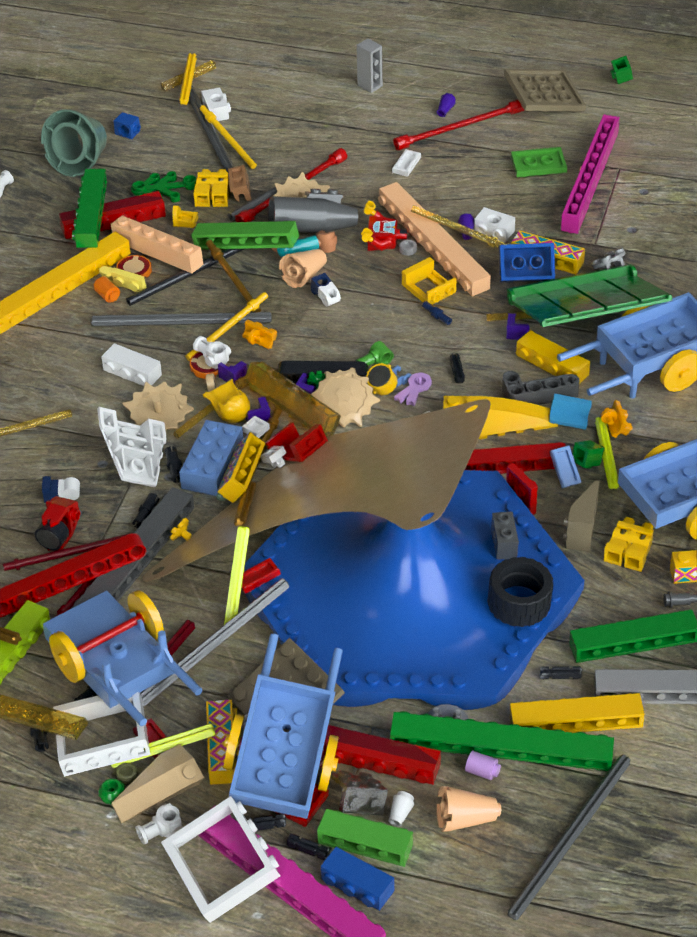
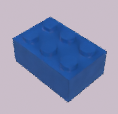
(526, 262)

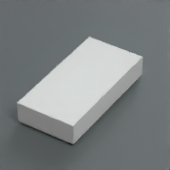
(406, 162)

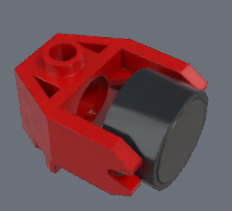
(58, 523)

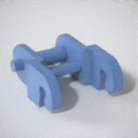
(403, 379)

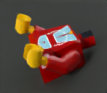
(382, 231)

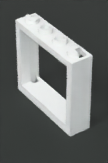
(106, 754)
(243, 890)

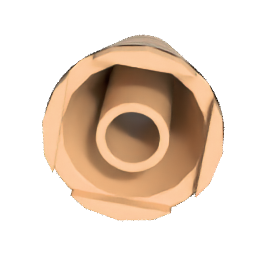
(301, 266)
(465, 809)

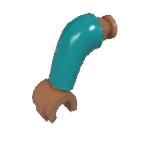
(322, 241)

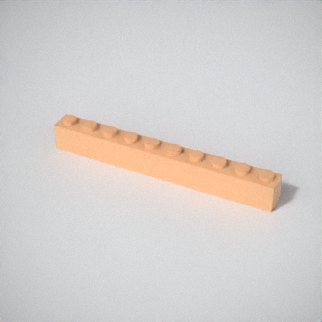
(435, 240)

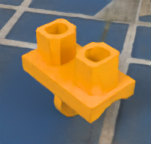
(259, 334)
(616, 419)

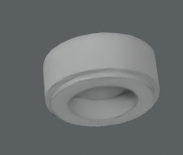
(408, 247)

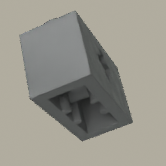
(504, 535)

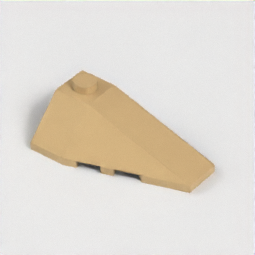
(162, 780)

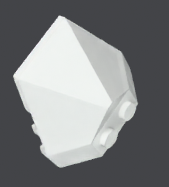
(134, 447)

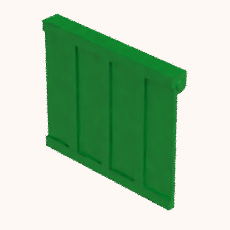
(586, 295)

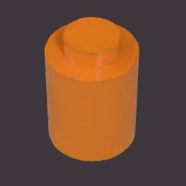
(106, 289)

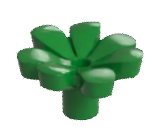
(314, 378)

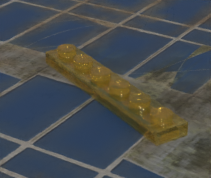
(42, 717)

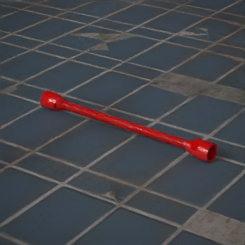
(404, 141)
(335, 158)

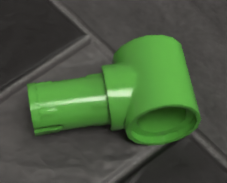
(378, 354)

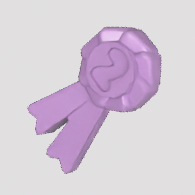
(417, 383)

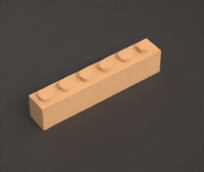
(159, 244)

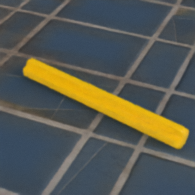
(187, 79)

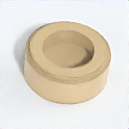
(210, 381)

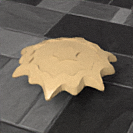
(298, 186)
(346, 395)
(159, 404)

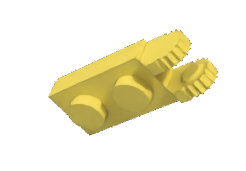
(124, 278)

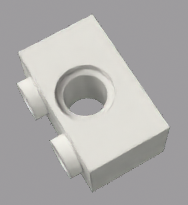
(216, 102)
(495, 224)

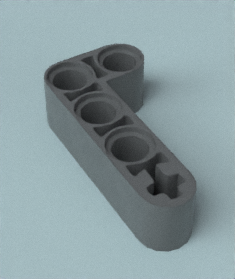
(540, 390)

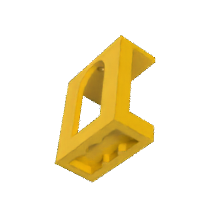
(425, 270)

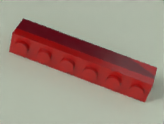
(137, 208)
(385, 755)

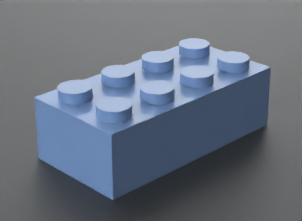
(210, 457)

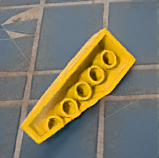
(506, 414)

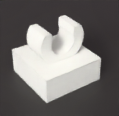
(256, 426)
(274, 456)

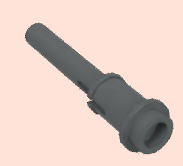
(671, 599)

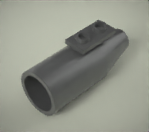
(314, 212)

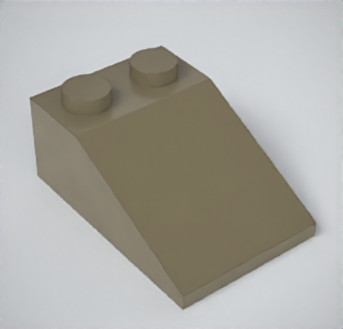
(581, 520)

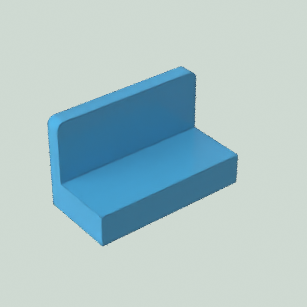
(569, 411)

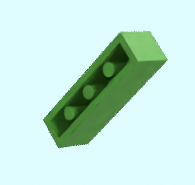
(365, 837)

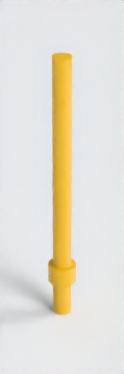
(211, 118)
(252, 305)

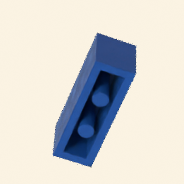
(357, 878)

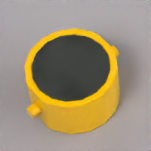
(382, 379)

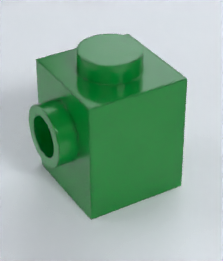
(621, 70)
(587, 454)

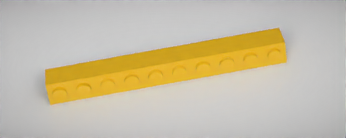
(61, 280)

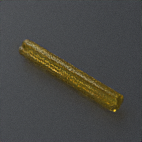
(199, 70)

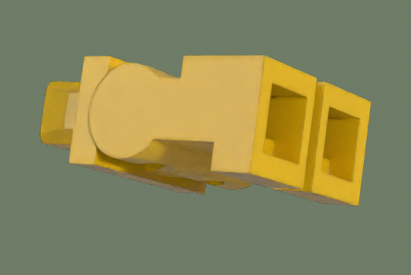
(212, 187)
(631, 543)

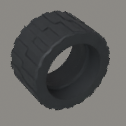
(523, 573)

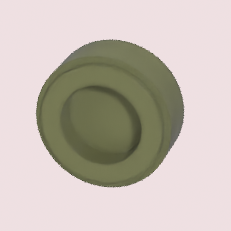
(126, 773)

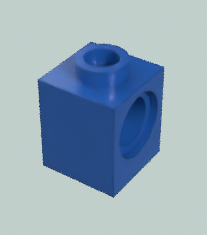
(127, 125)

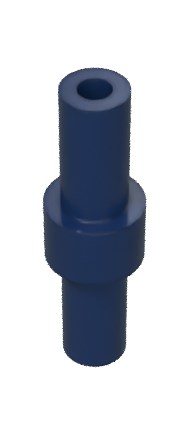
(437, 313)

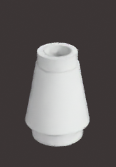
(400, 808)

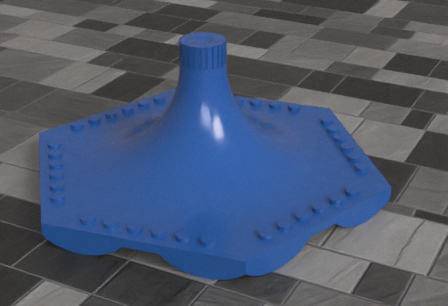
(413, 600)

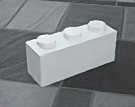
(131, 365)

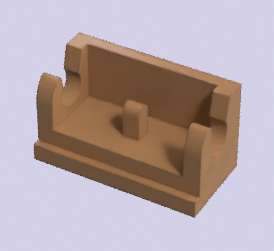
(239, 182)

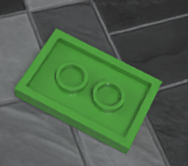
(538, 162)

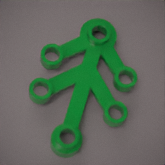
(140, 187)

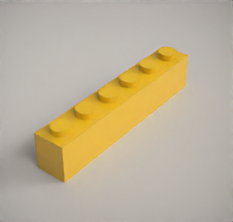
(581, 714)

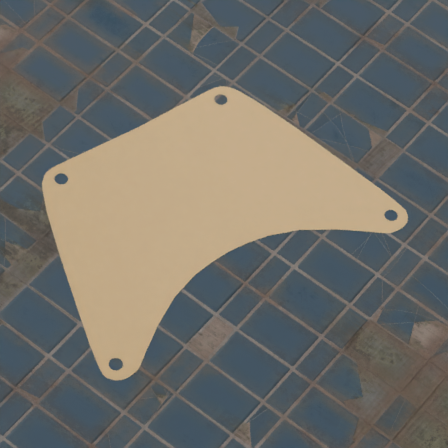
(381, 469)

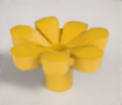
(181, 530)

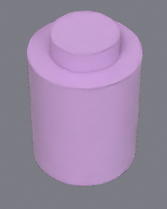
(482, 765)

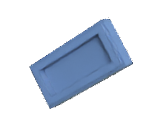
(565, 467)

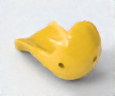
(229, 402)

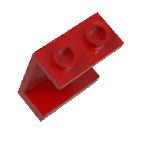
(298, 446)

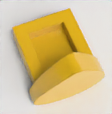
(184, 218)

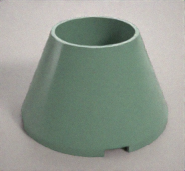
(62, 141)

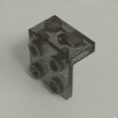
(360, 793)

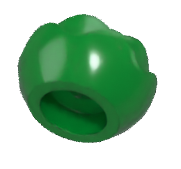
(110, 790)

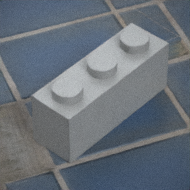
(369, 65)

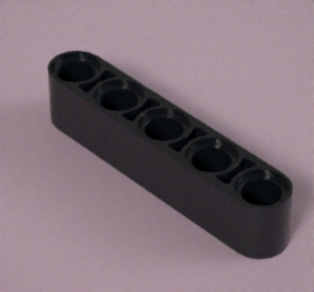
(294, 369)

